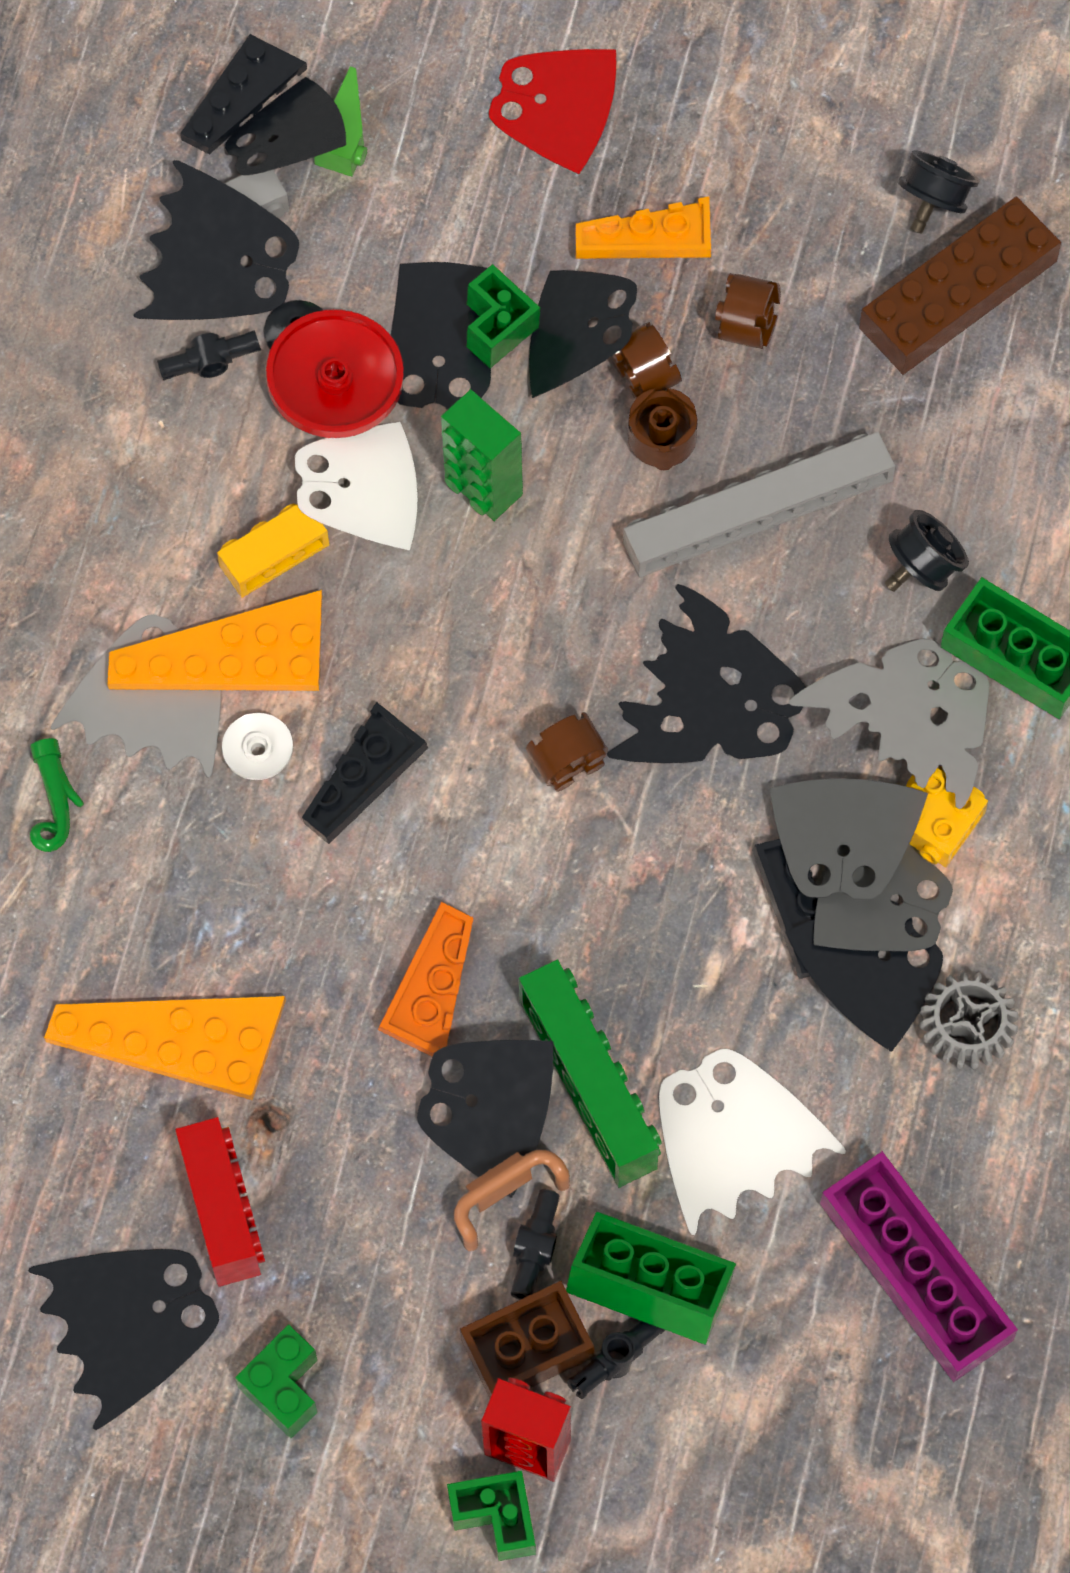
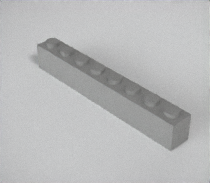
(758, 503)

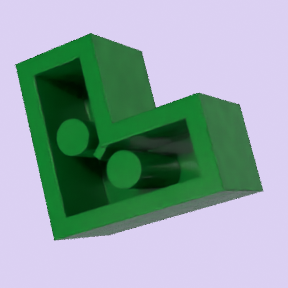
(504, 314)
(273, 1377)
(498, 1502)

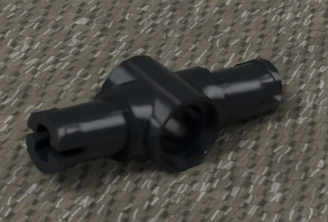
(209, 355)
(535, 1244)
(605, 1367)

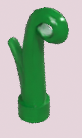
(47, 756)

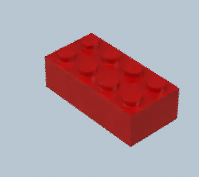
(216, 1193)
(527, 1428)

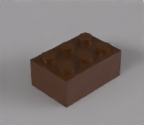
(528, 1339)

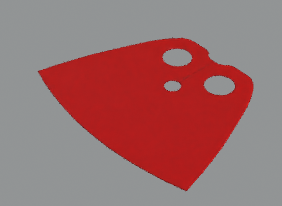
(576, 107)

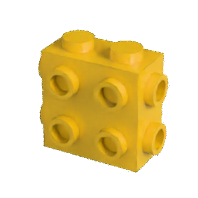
(942, 825)

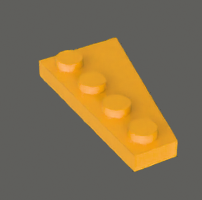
(658, 234)

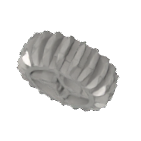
(993, 1006)

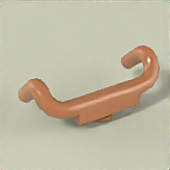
(501, 1182)

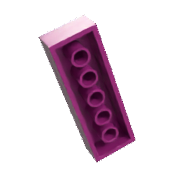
(918, 1266)

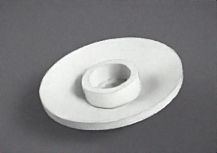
(252, 732)

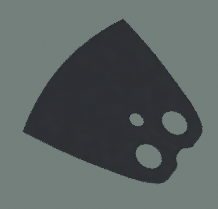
(303, 120)
(564, 342)
(870, 992)
(512, 1105)

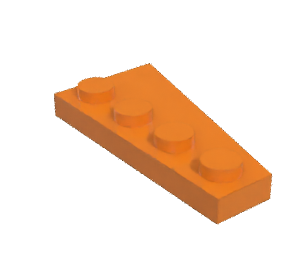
(428, 993)

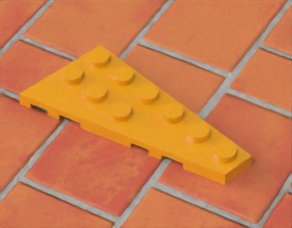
(252, 650)
(194, 1040)

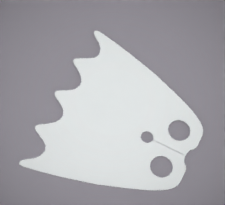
(744, 1144)

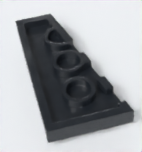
(241, 91)
(370, 766)
(788, 902)

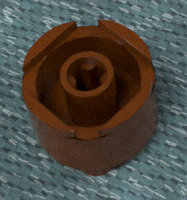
(748, 311)
(646, 362)
(662, 428)
(568, 750)

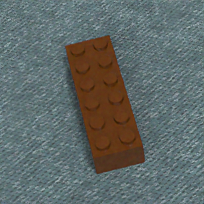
(959, 285)

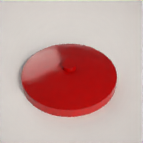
(334, 373)

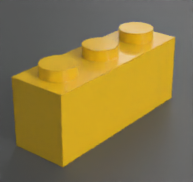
(271, 549)

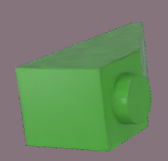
(346, 158)

